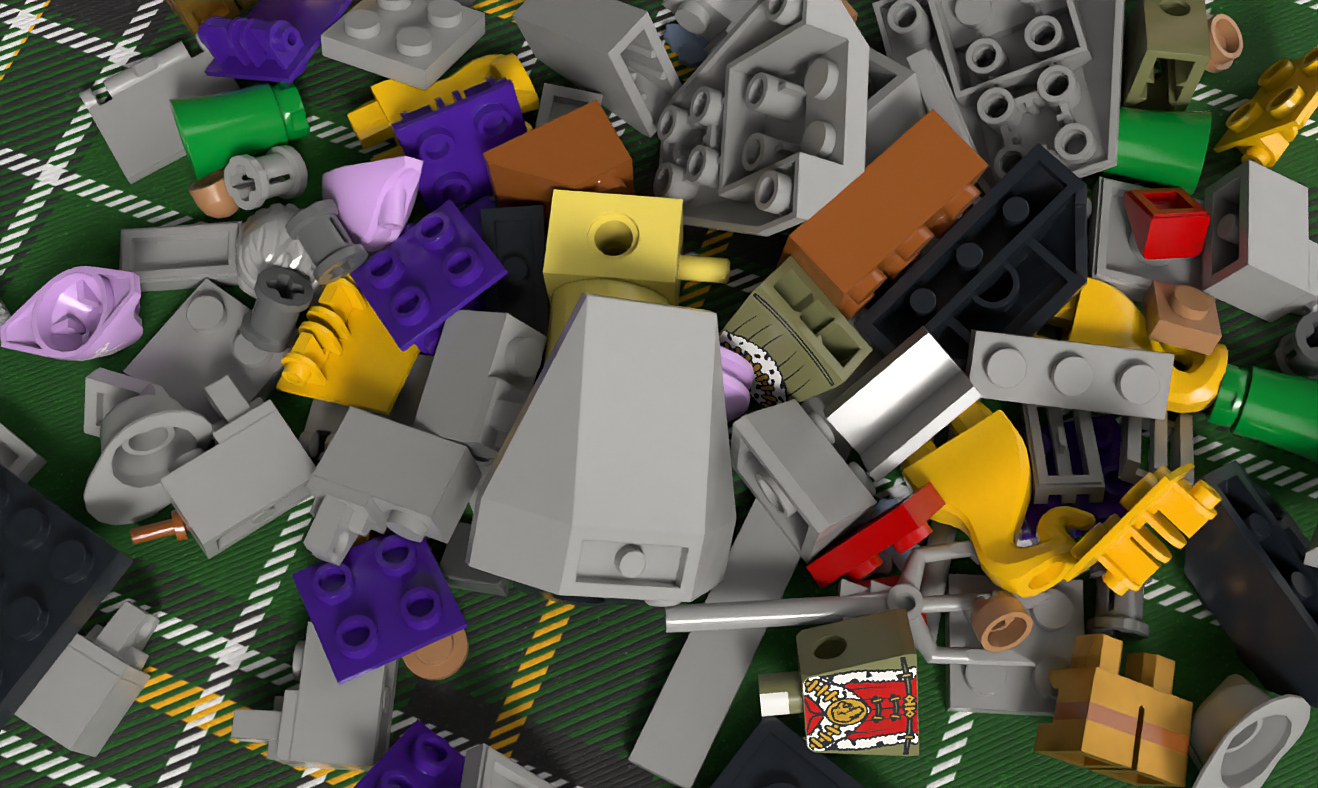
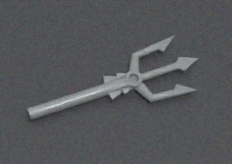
(860, 601)

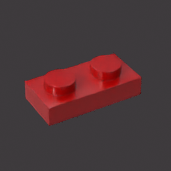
(899, 526)

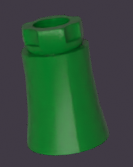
(238, 124)
(1162, 146)
(1269, 409)

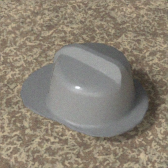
(137, 448)
(1243, 733)

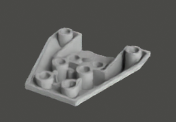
(1022, 73)
(768, 120)
(616, 461)

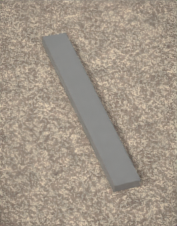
(717, 660)

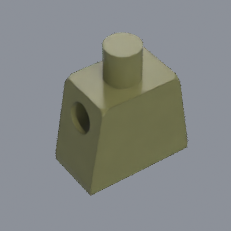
(1178, 40)

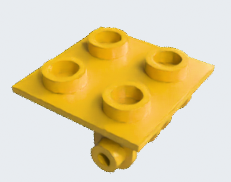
(1275, 112)
(346, 353)
(1122, 542)

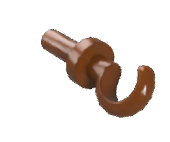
(161, 529)

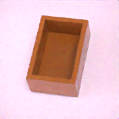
(888, 214)

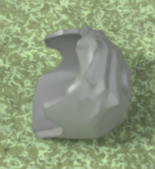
(266, 245)

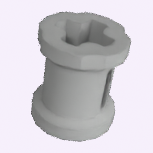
(265, 177)

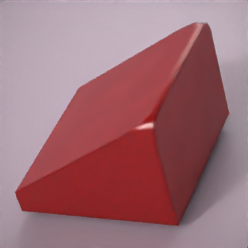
(1166, 222)

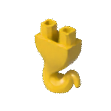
(373, 119)
(1110, 318)
(987, 492)

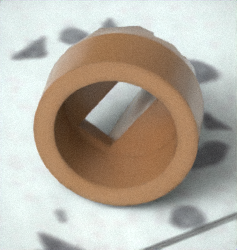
(212, 196)
(1000, 621)

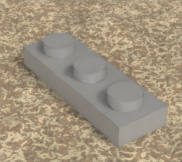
(1070, 374)

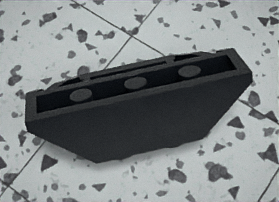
(997, 268)
(1256, 583)

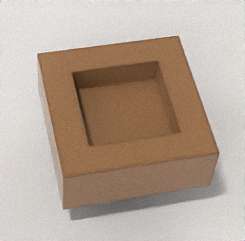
(1181, 317)

